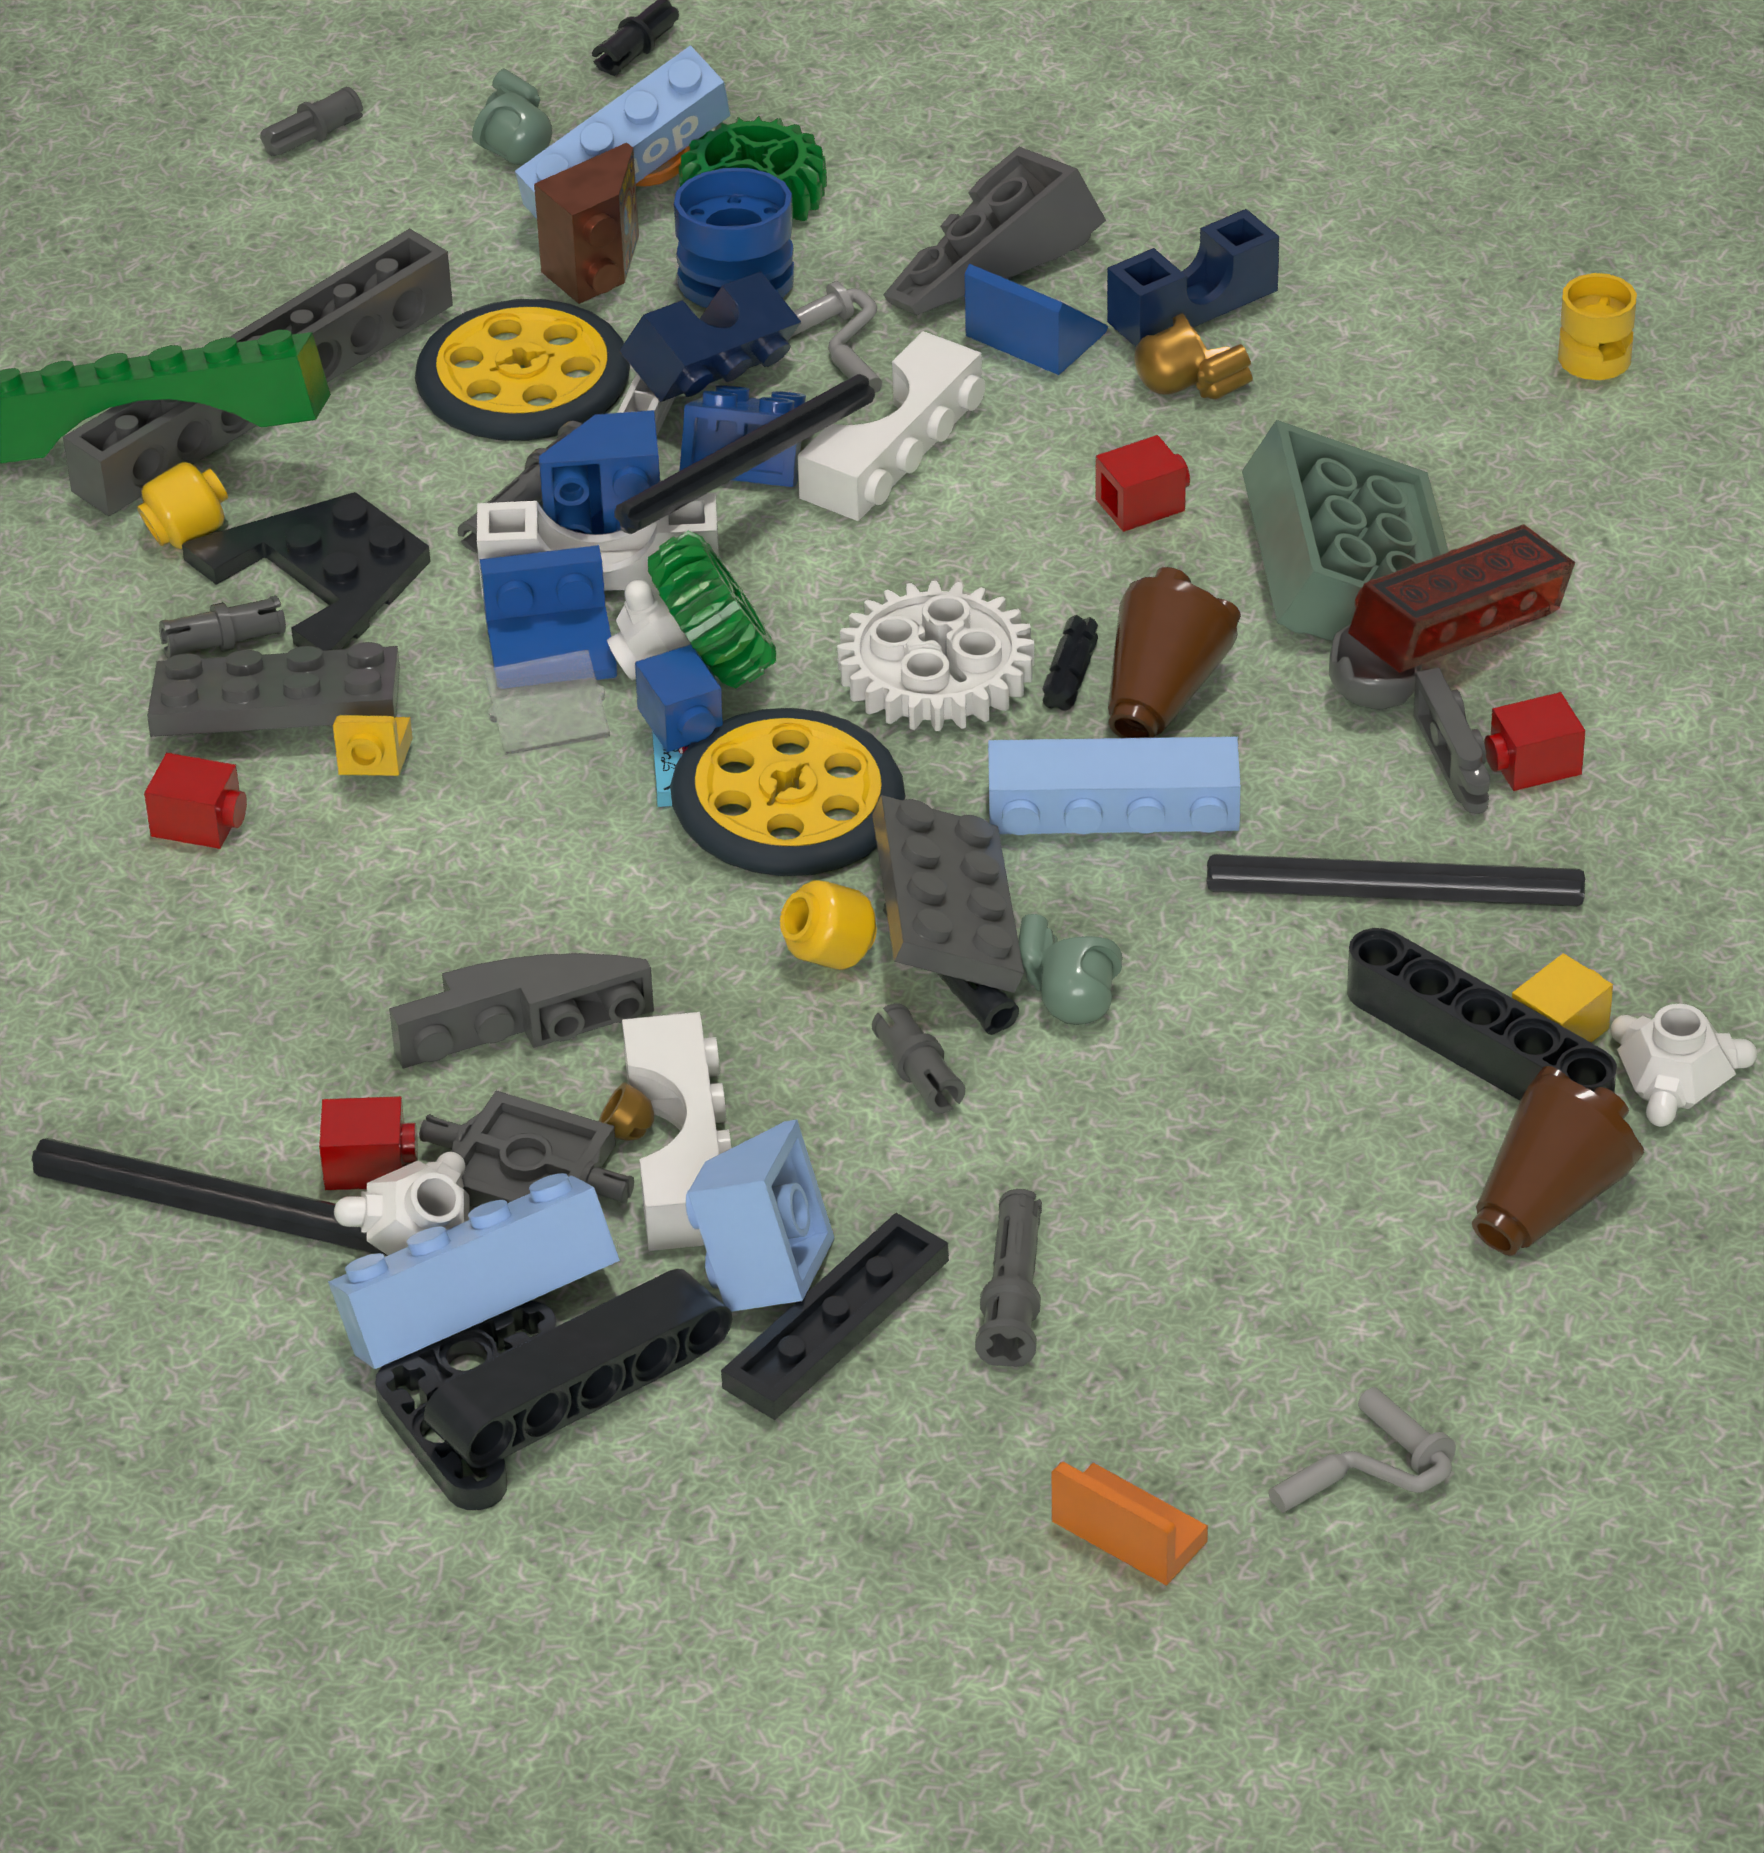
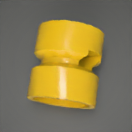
(1597, 326)

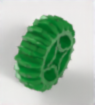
(765, 148)
(711, 609)

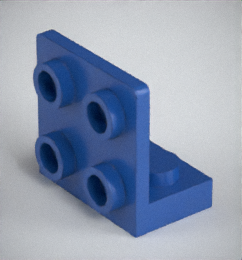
(729, 415)
(547, 607)

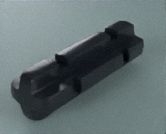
(1070, 663)

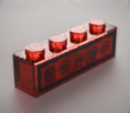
(1460, 597)

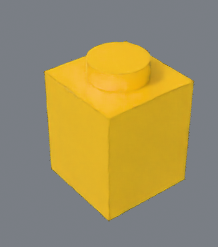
(1570, 997)

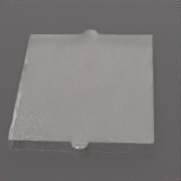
(546, 703)

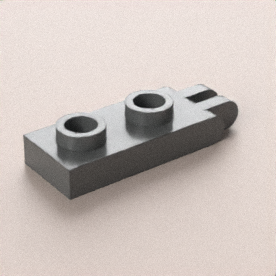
(1453, 743)

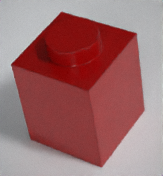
(1141, 482)
(1535, 741)
(194, 800)
(364, 1140)

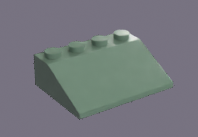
(1334, 522)

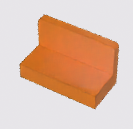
(1125, 1520)

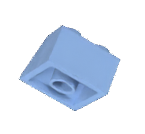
(761, 1219)

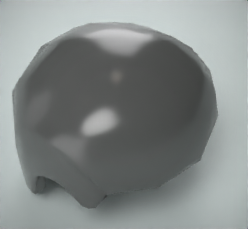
(1366, 677)

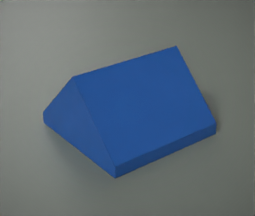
(1026, 322)

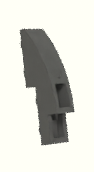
(537, 994)

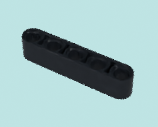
(1466, 1016)
(577, 1368)

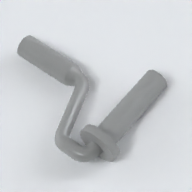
(840, 302)
(1430, 1457)

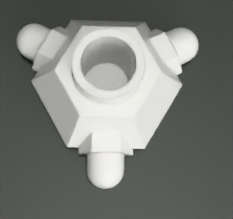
(644, 628)
(1677, 1058)
(408, 1202)

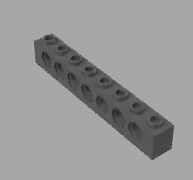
(350, 320)

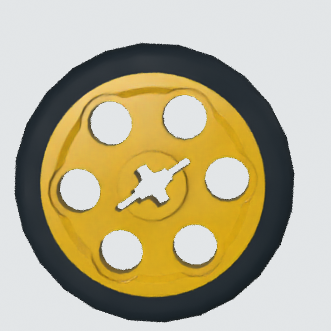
(509, 416)
(745, 839)

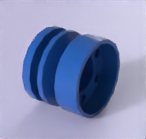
(732, 228)

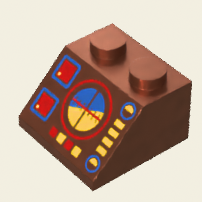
(589, 224)

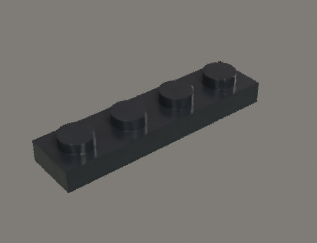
(834, 1316)

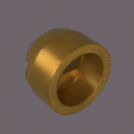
(628, 1112)

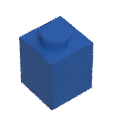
(678, 697)

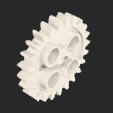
(935, 655)

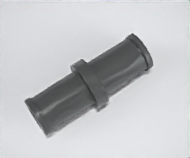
(222, 626)
(918, 1058)

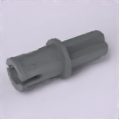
(312, 121)

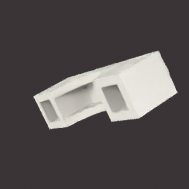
(859, 464)
(526, 529)
(672, 1068)

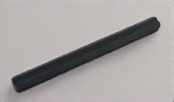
(744, 454)
(1396, 880)
(195, 1192)

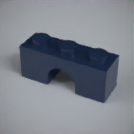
(1231, 269)
(737, 331)

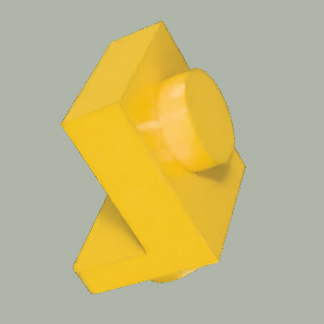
(371, 744)

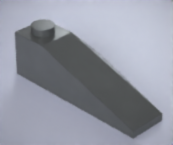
(1018, 219)

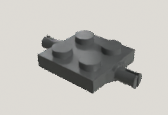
(523, 1142)

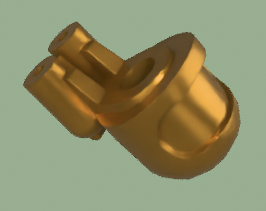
(1180, 359)

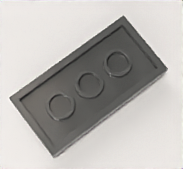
(272, 689)
(947, 893)

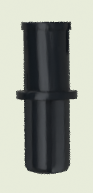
(635, 37)

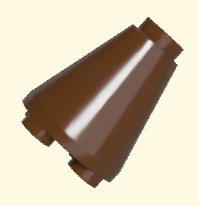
(1165, 650)
(1554, 1160)

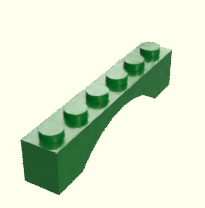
(258, 380)

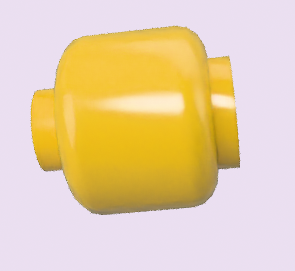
(182, 504)
(828, 924)

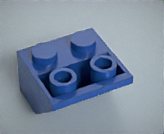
(598, 469)

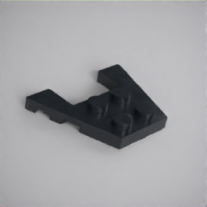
(335, 549)

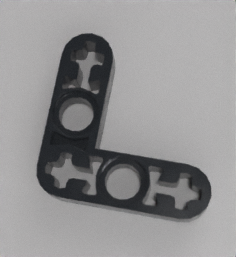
(429, 1370)

